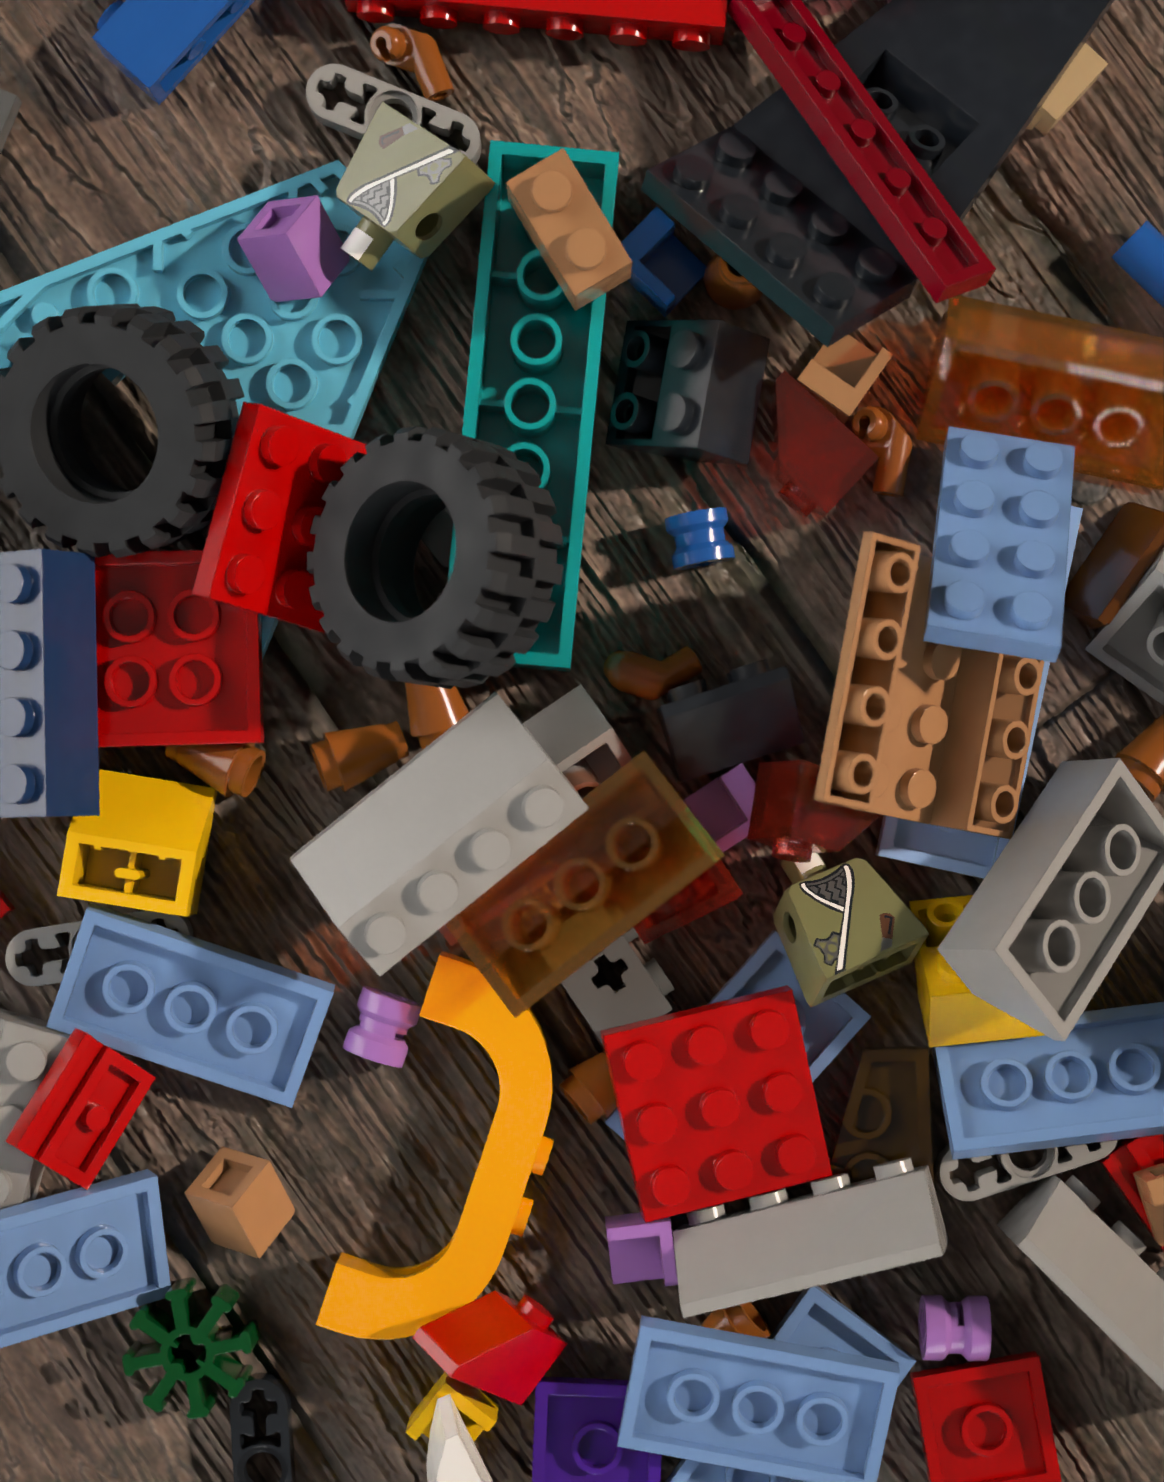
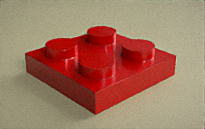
(986, 1421)

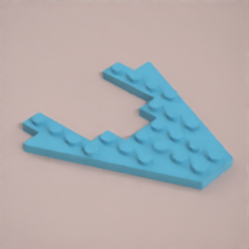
(292, 355)

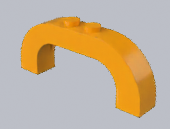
(396, 1301)

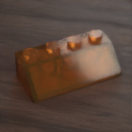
(1050, 383)
(586, 885)

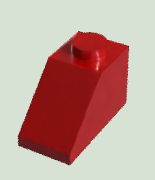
(494, 1344)

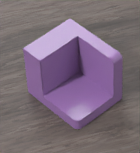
(294, 249)
(726, 806)
(640, 1249)

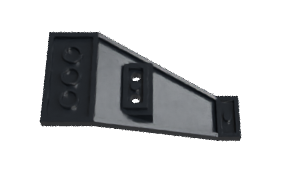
(957, 91)

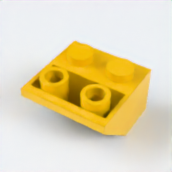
(142, 847)
(946, 1004)

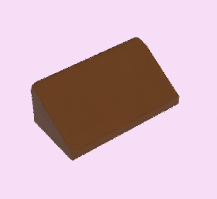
(1115, 565)

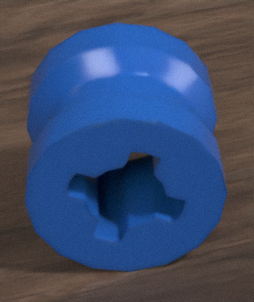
(699, 538)

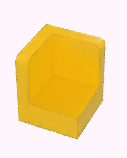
(474, 1406)

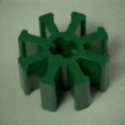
(179, 1363)

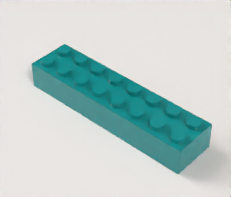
(538, 370)

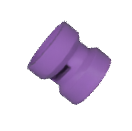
(383, 1024)
(954, 1327)

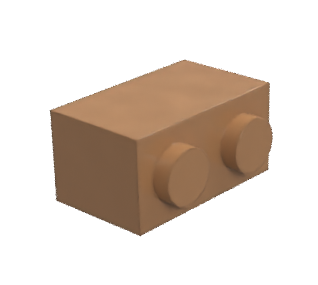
(569, 229)

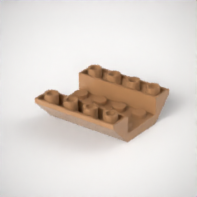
(919, 722)

